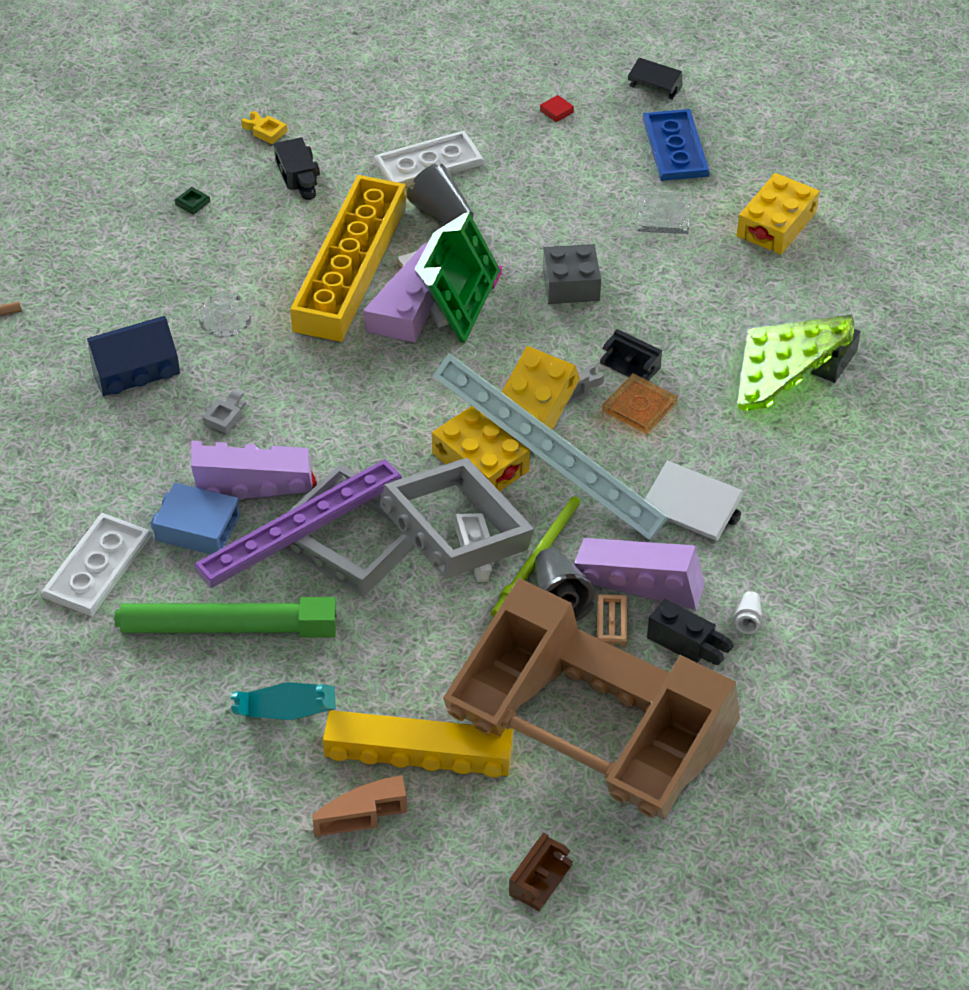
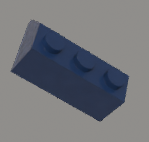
(133, 356)

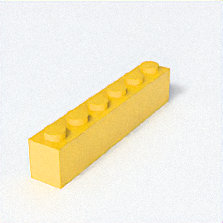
(416, 743)

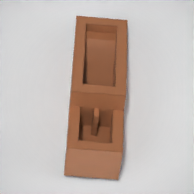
(361, 807)

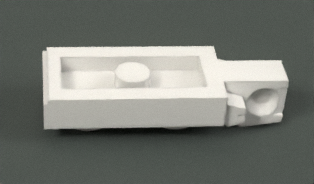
(471, 529)

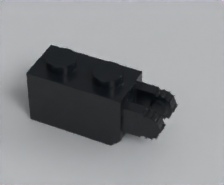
(297, 166)
(687, 633)

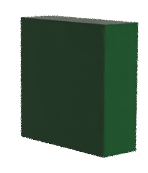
(192, 200)

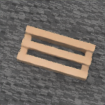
(612, 639)

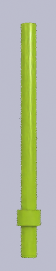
(545, 543)

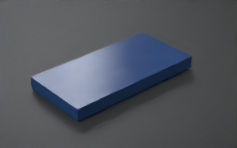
(675, 145)

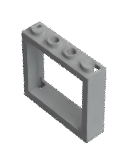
(513, 527)
(335, 565)

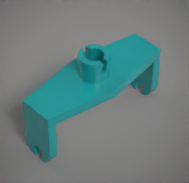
(285, 701)

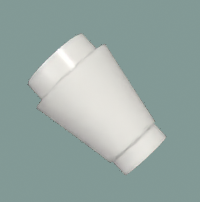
(749, 614)

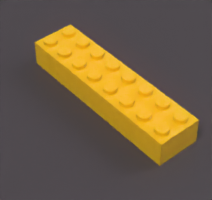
(348, 258)

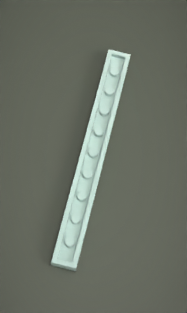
(551, 447)

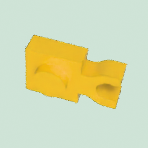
(265, 128)

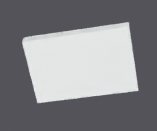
(694, 500)

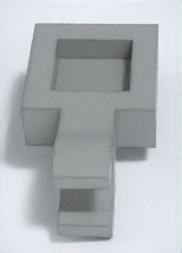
(586, 382)
(225, 414)

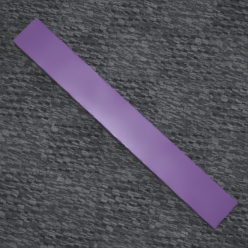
(295, 524)

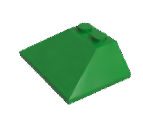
(458, 273)

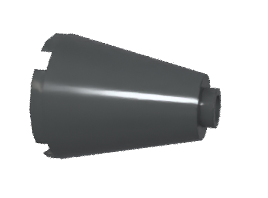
(438, 194)
(562, 578)

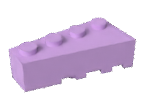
(401, 305)
(251, 470)
(644, 569)

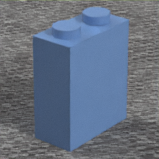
(195, 518)

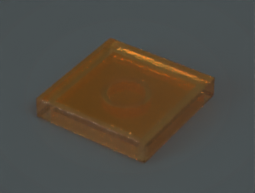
(639, 403)

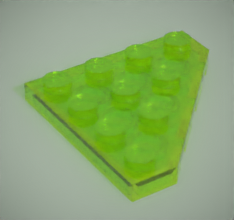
(784, 352)

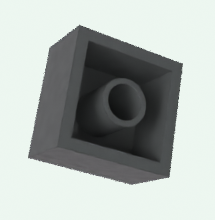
(571, 274)

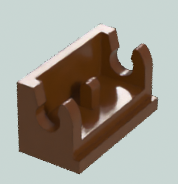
(540, 872)

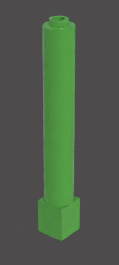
(310, 617)

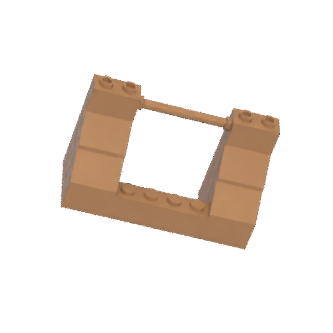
(538, 638)

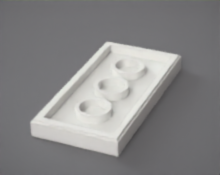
(453, 151)
(96, 564)

